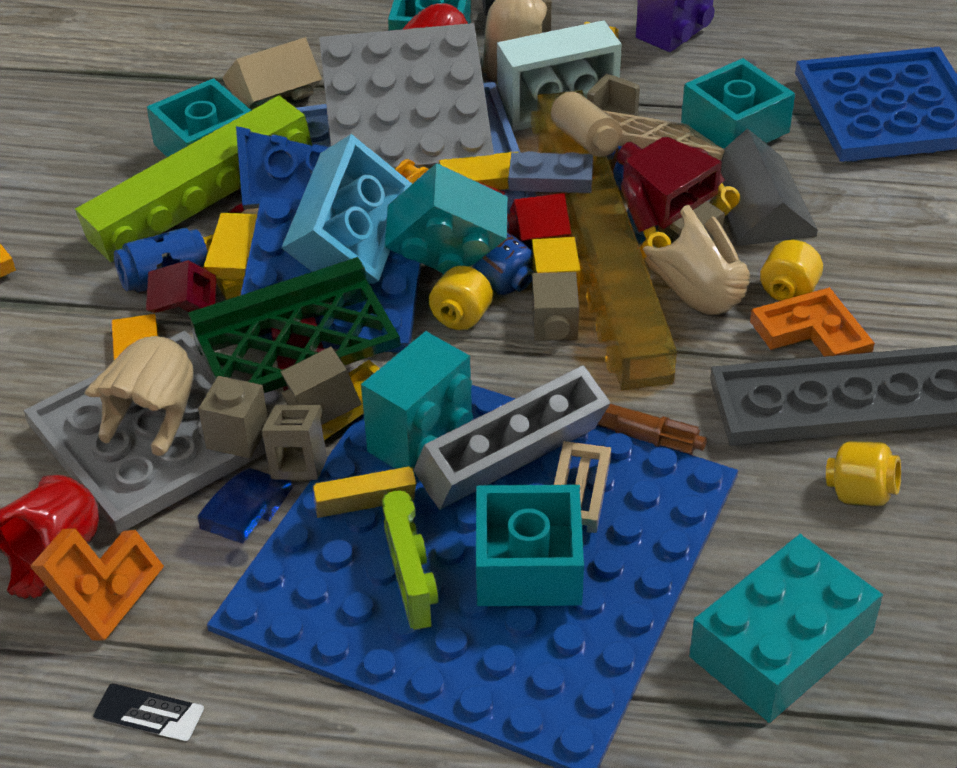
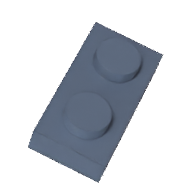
(551, 172)

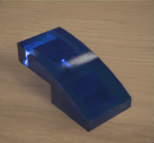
(242, 504)

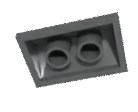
(769, 198)

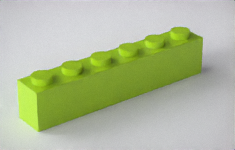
(183, 181)

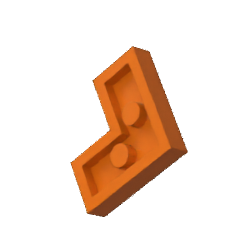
(813, 317)
(96, 588)

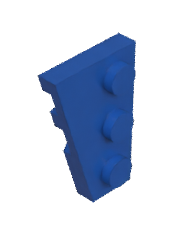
(273, 166)

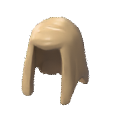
(509, 21)
(701, 270)
(151, 374)

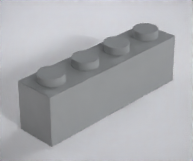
(510, 436)

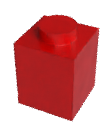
(539, 218)

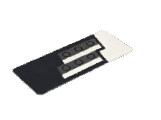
(148, 712)

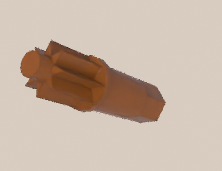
(653, 429)

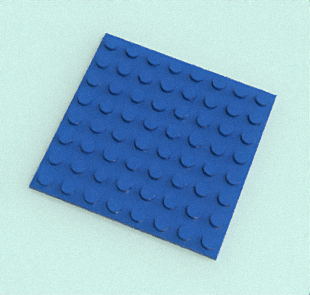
(512, 675)

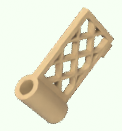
(604, 131)

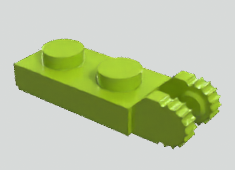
(408, 555)

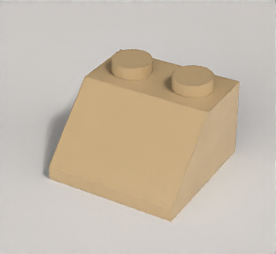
(274, 72)

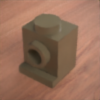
(295, 442)

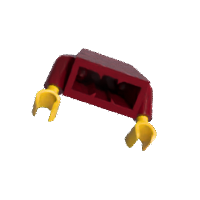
(666, 179)

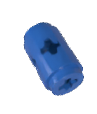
(144, 255)

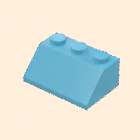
(345, 209)

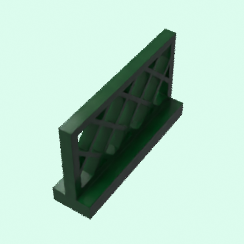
(282, 307)

